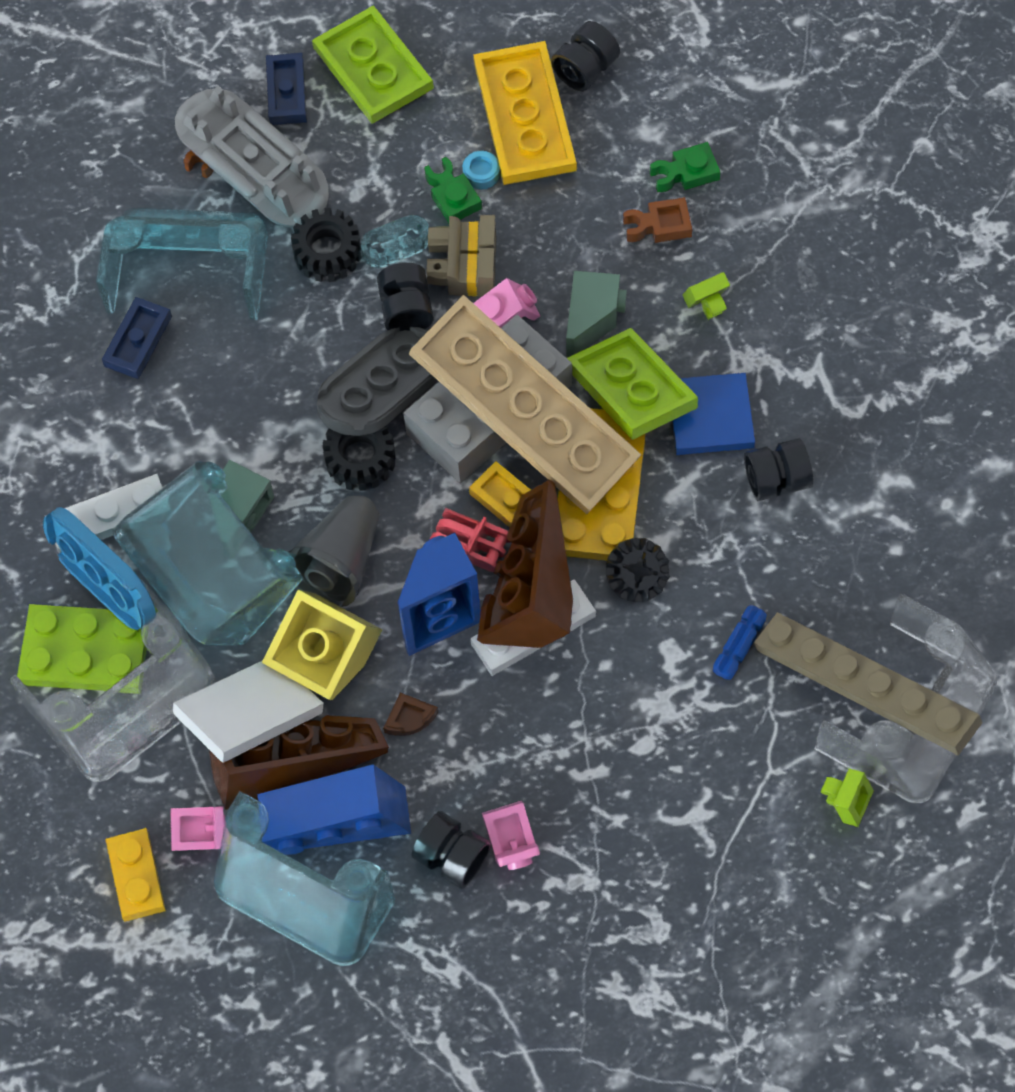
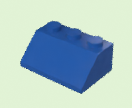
(438, 594)

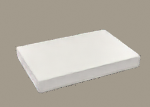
(246, 710)

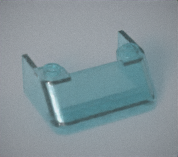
(233, 233)

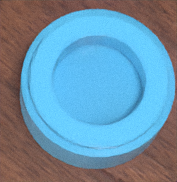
(481, 169)

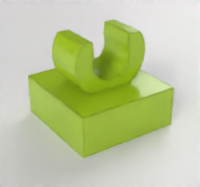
(708, 295)
(849, 796)

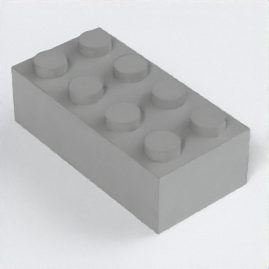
(456, 434)

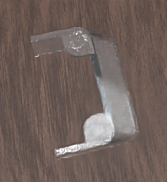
(134, 710)
(894, 754)

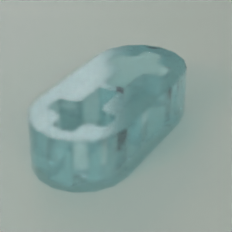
(395, 241)

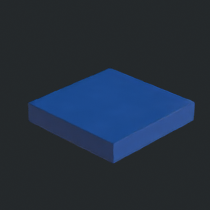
(721, 418)

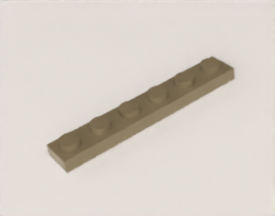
(868, 683)

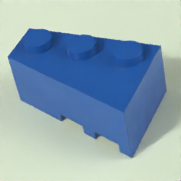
(336, 810)

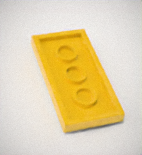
(524, 113)
(612, 517)

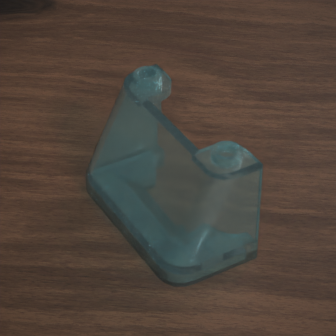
(206, 559)
(320, 914)

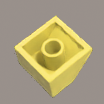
(321, 644)

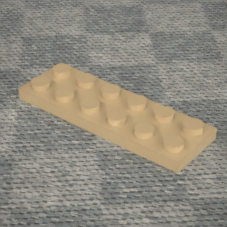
(524, 404)

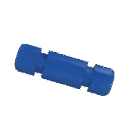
(739, 642)

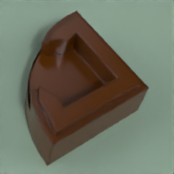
(409, 716)

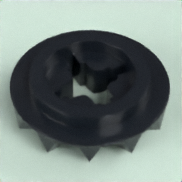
(623, 581)

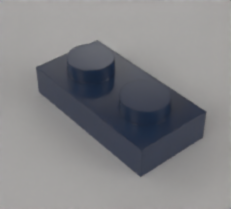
(286, 89)
(137, 337)

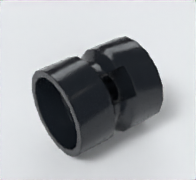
(588, 54)
(405, 297)
(779, 469)
(454, 851)

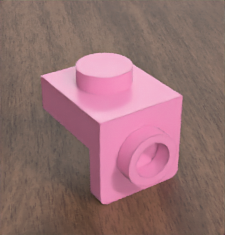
(507, 301)
(196, 828)
(510, 835)

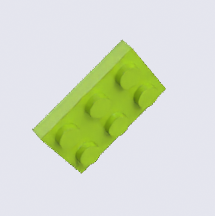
(372, 64)
(632, 383)
(77, 648)

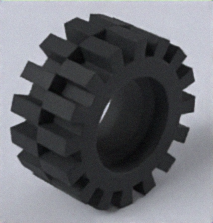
(326, 226)
(363, 472)

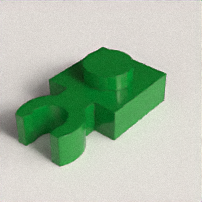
(690, 166)
(452, 195)

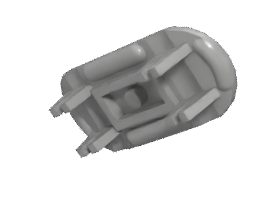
(252, 156)

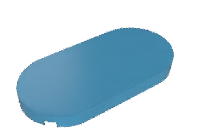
(99, 569)

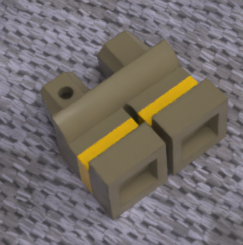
(470, 256)

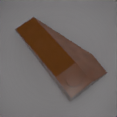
(534, 583)
(299, 756)

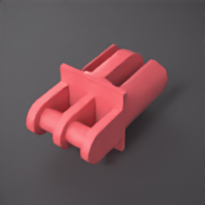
(473, 536)

